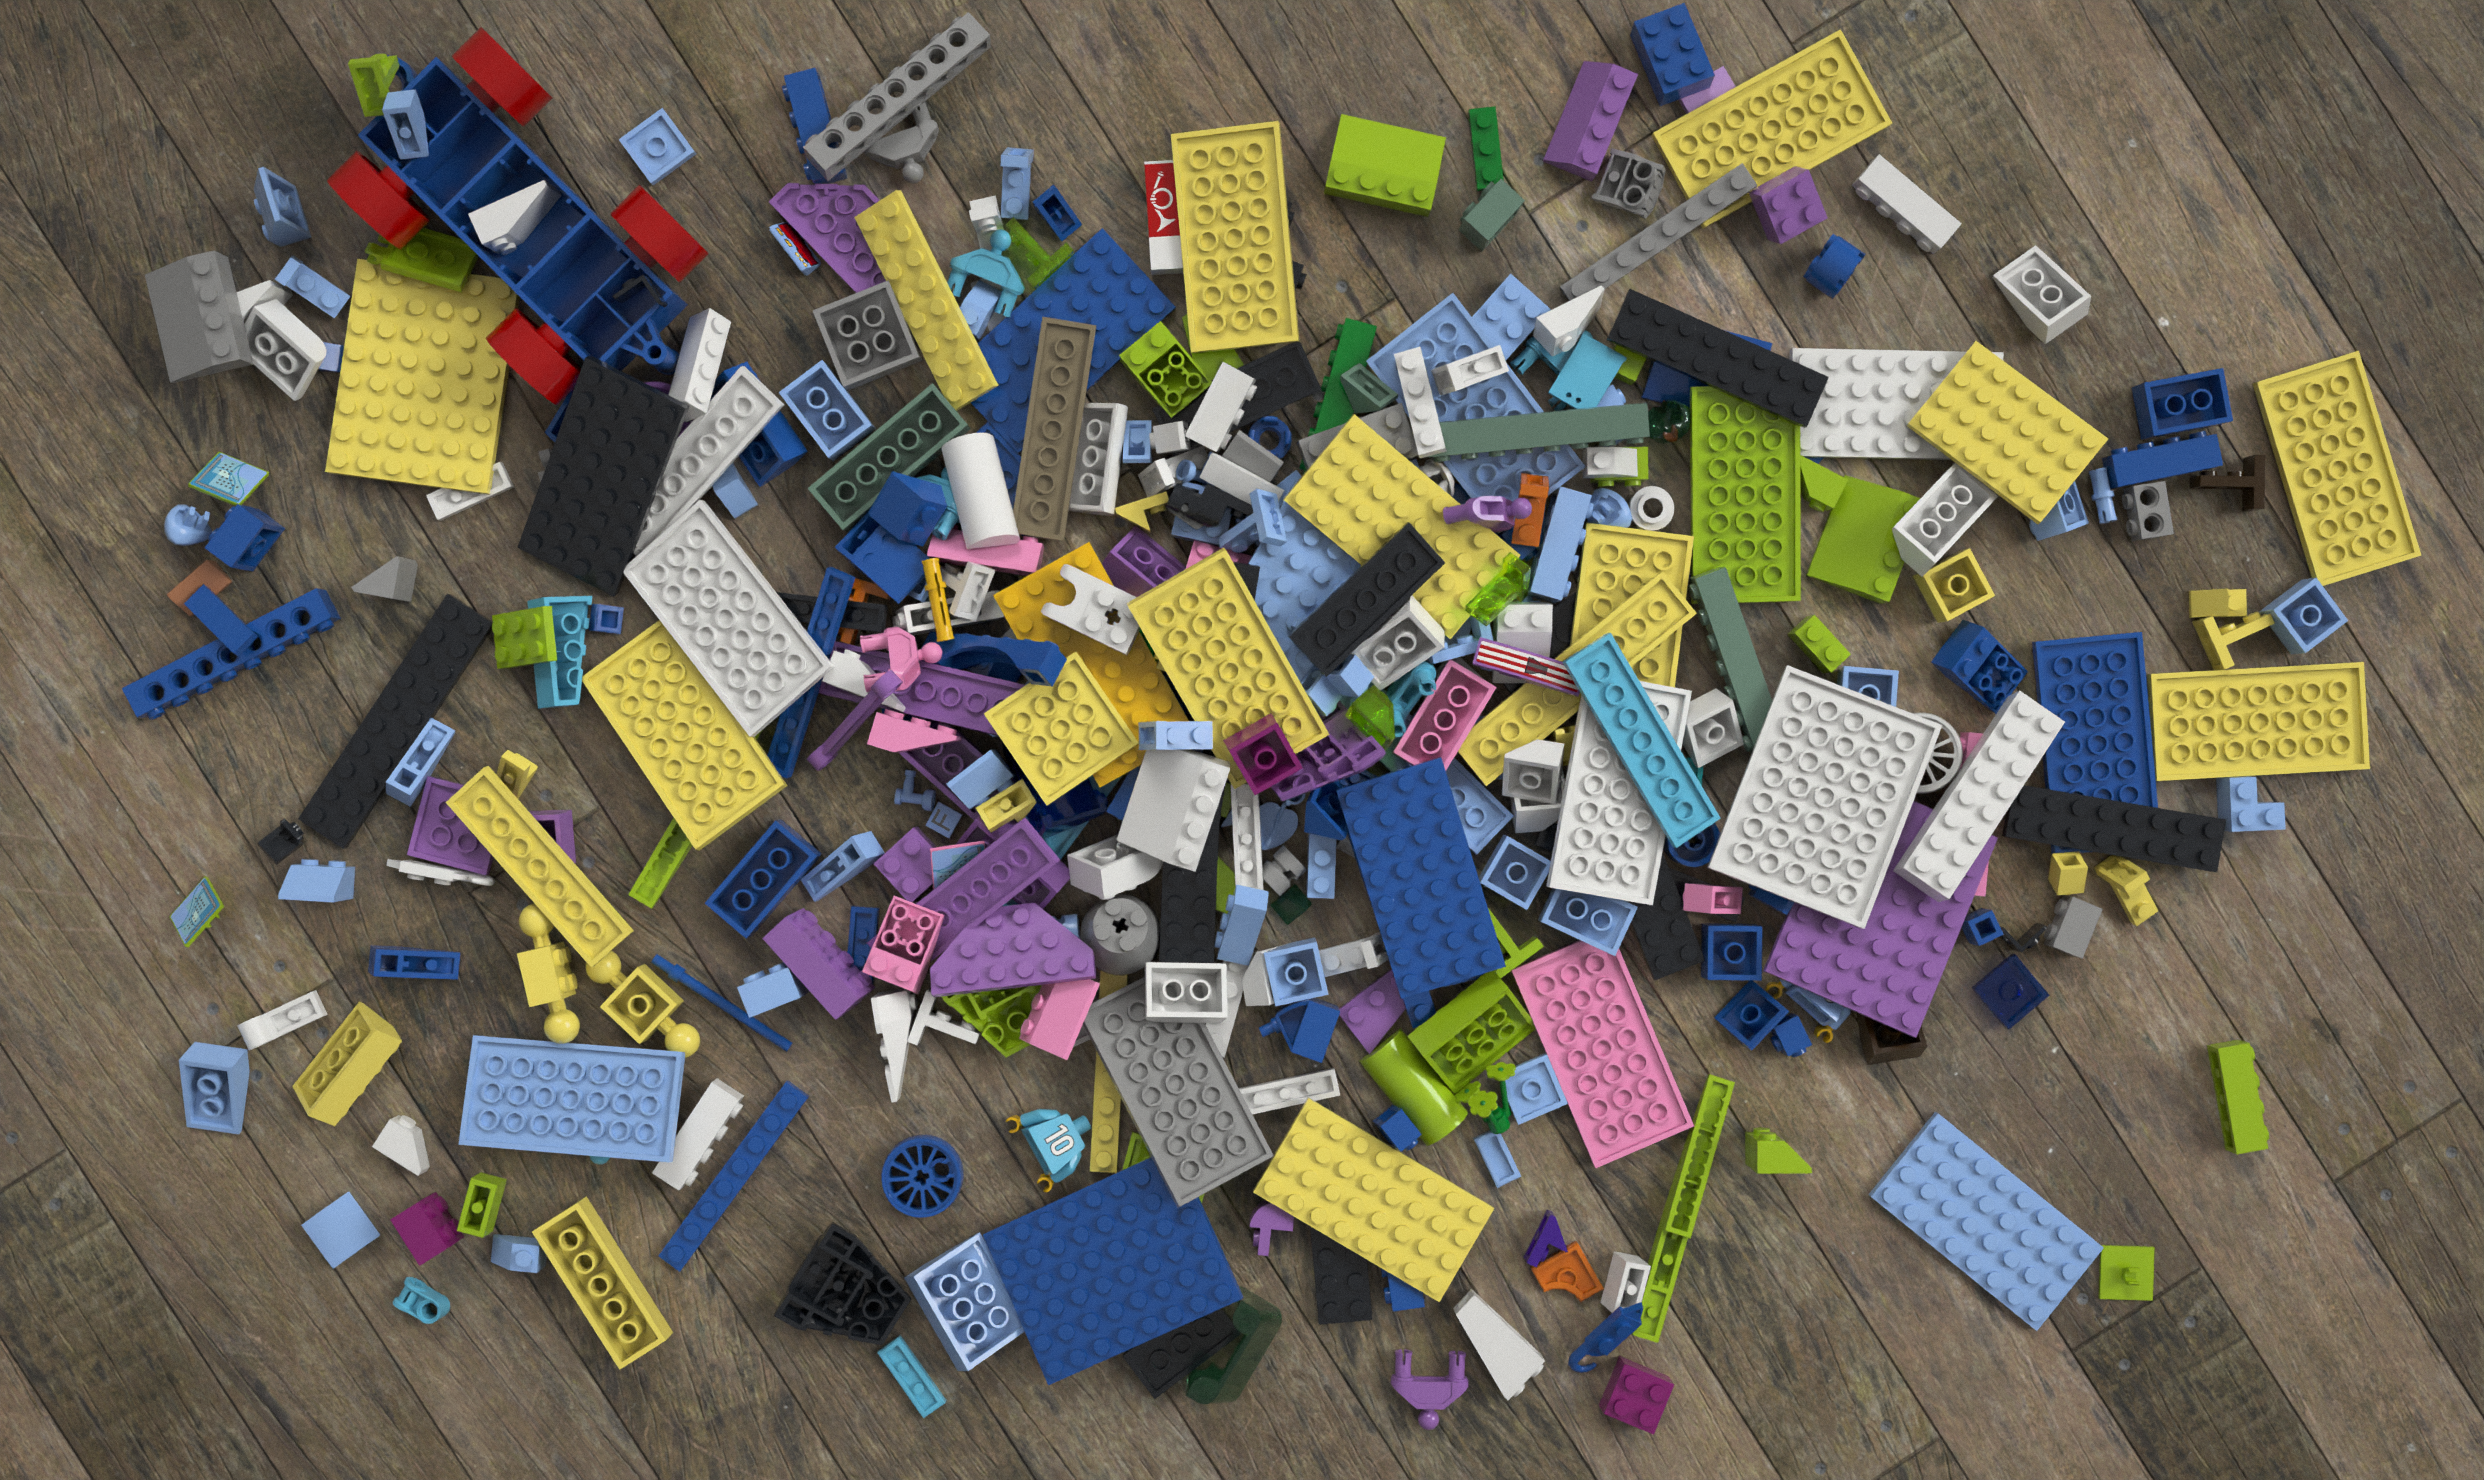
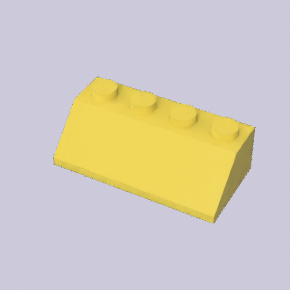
(346, 1065)

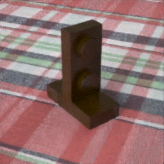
(2249, 480)

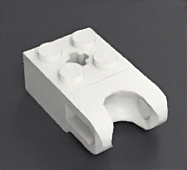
(1090, 610)

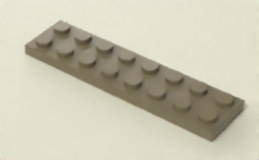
(1053, 428)

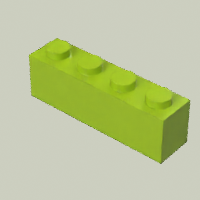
(2238, 1096)

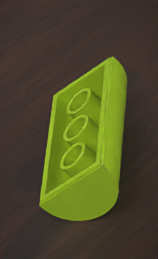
(1414, 1087)

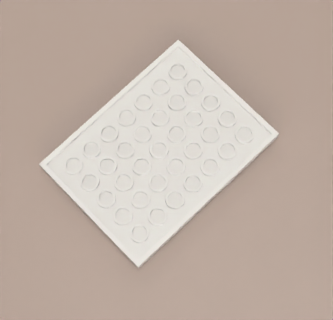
(1825, 797)

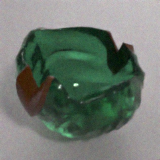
(1669, 421)

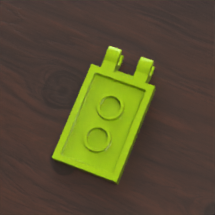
(428, 258)

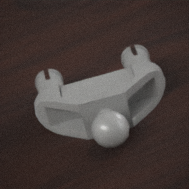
(907, 146)

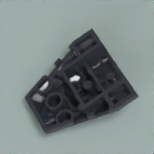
(843, 1291)

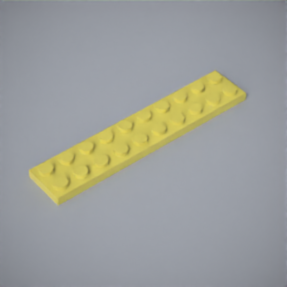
(1537, 711)

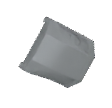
(1630, 183)

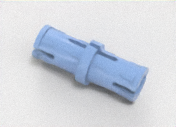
(2102, 495)

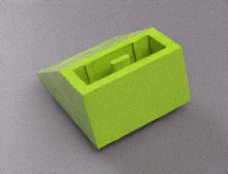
(1165, 369)

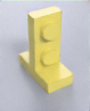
(2215, 639)
(2129, 887)

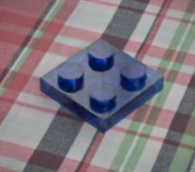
(2010, 991)

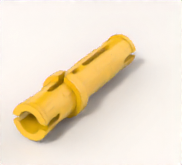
(938, 602)

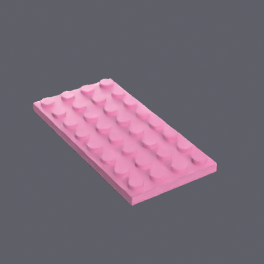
(1602, 1050)

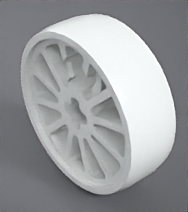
(1957, 756)

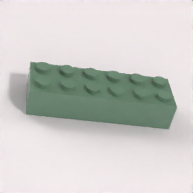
(900, 445)

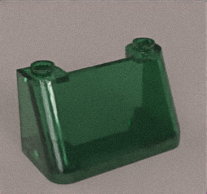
(1259, 1324)

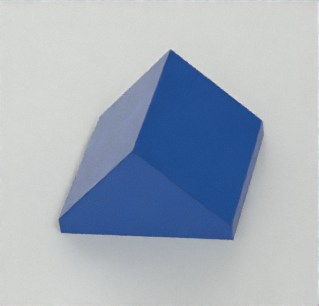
(1325, 814)
(1751, 1015)

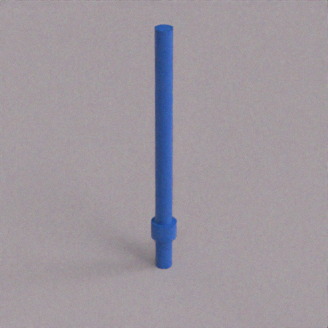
(678, 973)

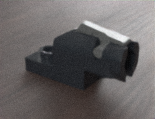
(1205, 508)

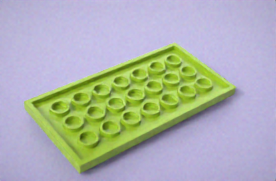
(1745, 496)

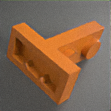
(1535, 489)
(861, 594)

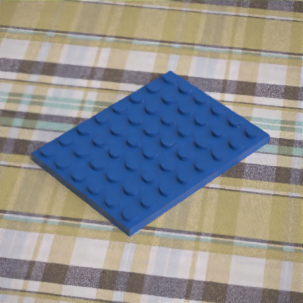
(1110, 1269)

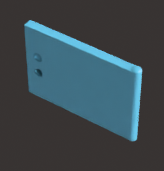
(1587, 374)

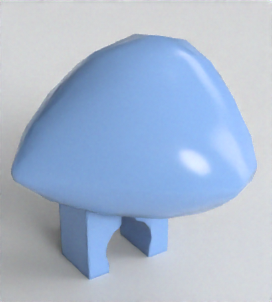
(1609, 509)
(186, 526)

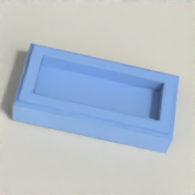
(1497, 1158)

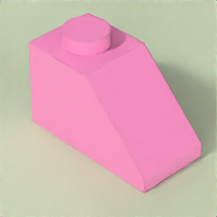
(1712, 899)

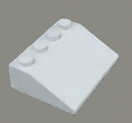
(1174, 805)

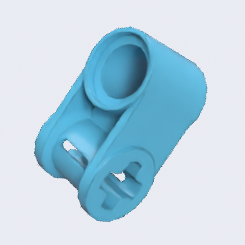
(416, 1301)

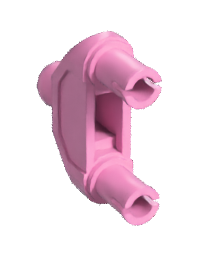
(903, 655)

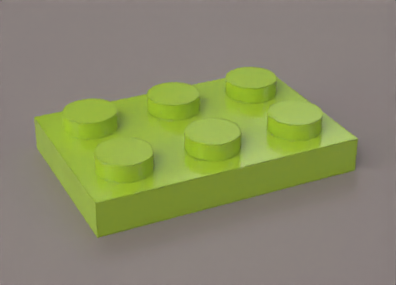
(524, 637)

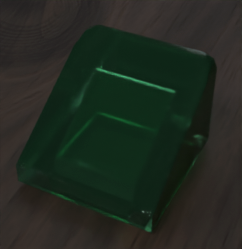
(1291, 904)

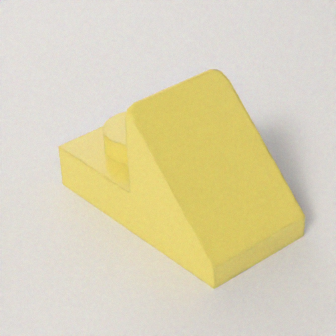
(1135, 511)
(2217, 603)
(515, 772)
(1009, 804)

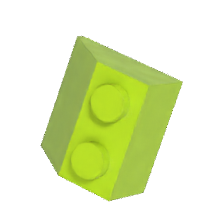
(1772, 1155)

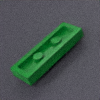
(1485, 146)

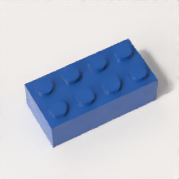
(763, 878)

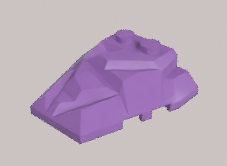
(1331, 758)

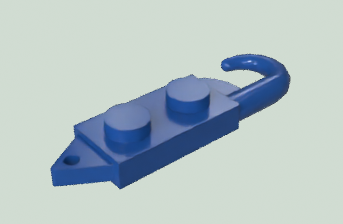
(1607, 1336)

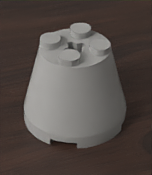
(1130, 949)

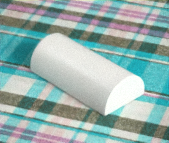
(1098, 459)
(980, 491)

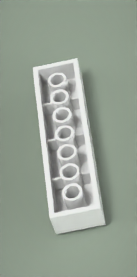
(1979, 796)

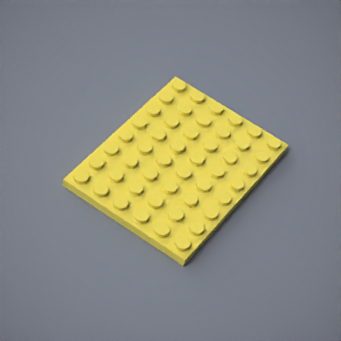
(420, 382)

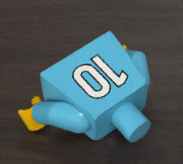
(1053, 1141)

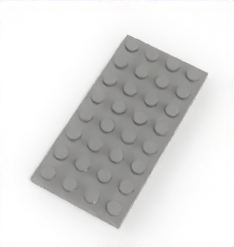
(1176, 1094)

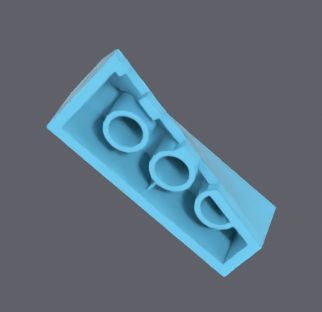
(561, 680)

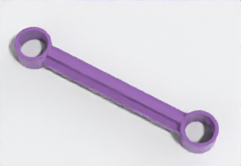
(880, 691)

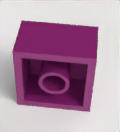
(1263, 754)
(427, 1228)
(1636, 1395)

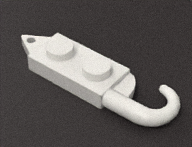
(442, 874)

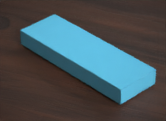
(911, 1376)

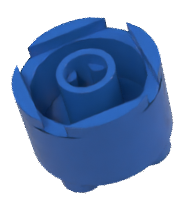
(1833, 266)
(1695, 853)

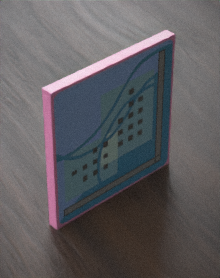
(951, 858)

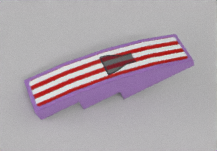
(1524, 666)

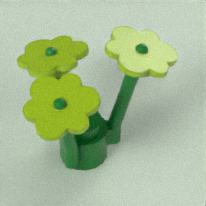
(1485, 1103)

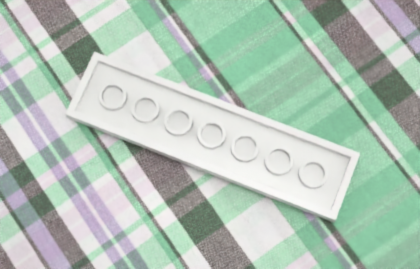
(709, 449)

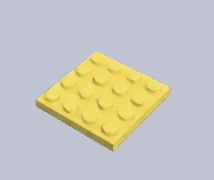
(1061, 730)

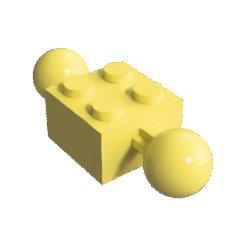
(548, 975)
(643, 1004)

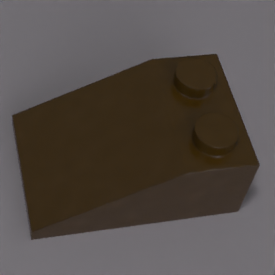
(1887, 1044)

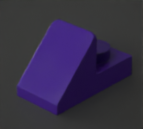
(1547, 1232)

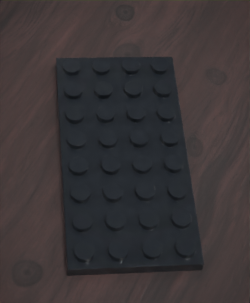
(602, 475)

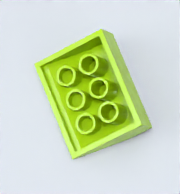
(1385, 165)
(1858, 541)
(1472, 1031)

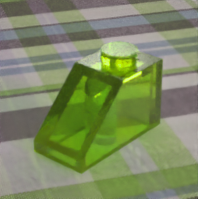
(1374, 716)

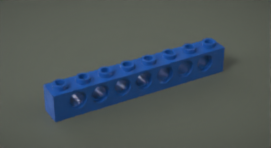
(143, 692)

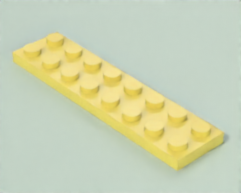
(926, 300)
(539, 866)

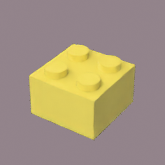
(1954, 586)

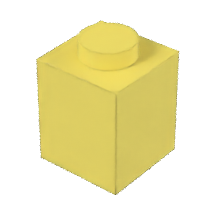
(2067, 873)

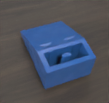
(883, 558)
(1979, 665)

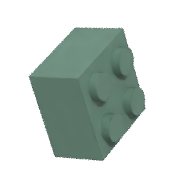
(1493, 212)

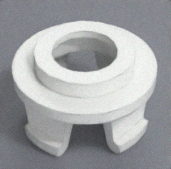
(1433, 469)
(1641, 519)

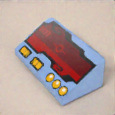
(795, 247)

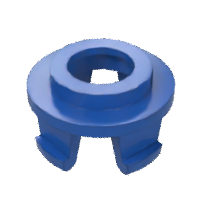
(1273, 424)

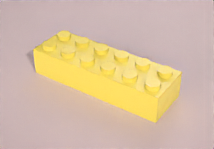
(602, 1282)

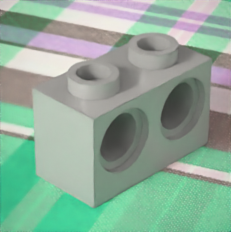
(2155, 510)

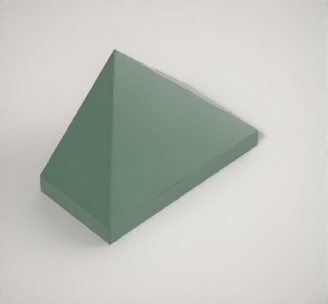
(1366, 390)

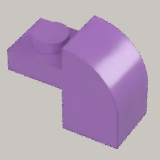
(1268, 1217)

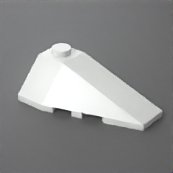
(894, 1019)

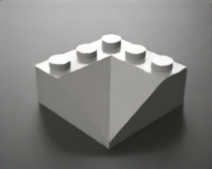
(867, 335)

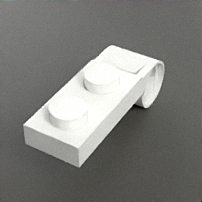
(282, 1020)

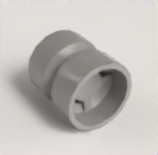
(1282, 870)

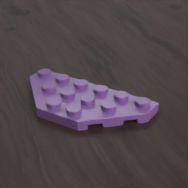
(827, 223)
(1011, 950)

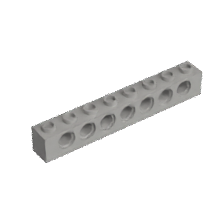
(894, 110)

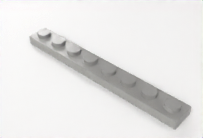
(1662, 233)

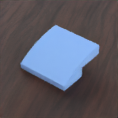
(340, 1230)

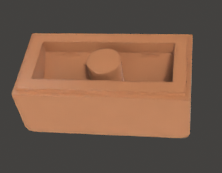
(208, 574)

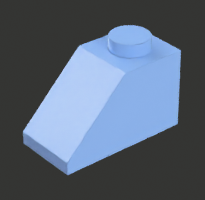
(406, 123)
(979, 307)
(518, 1253)

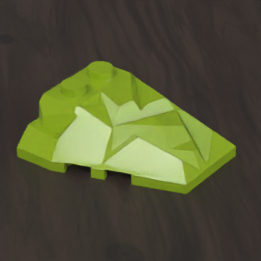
(997, 1014)

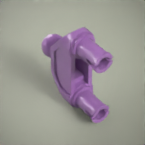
(1489, 511)
(1429, 1391)

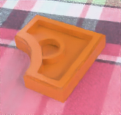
(1568, 1272)

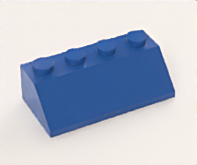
(774, 447)

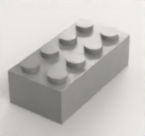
(1388, 423)

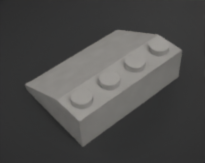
(198, 316)

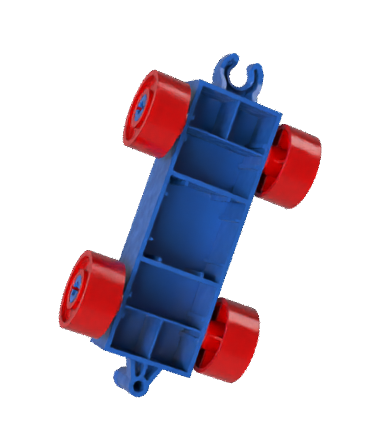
(571, 257)

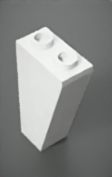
(919, 620)
(1500, 1346)

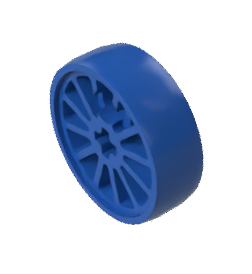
(951, 1158)

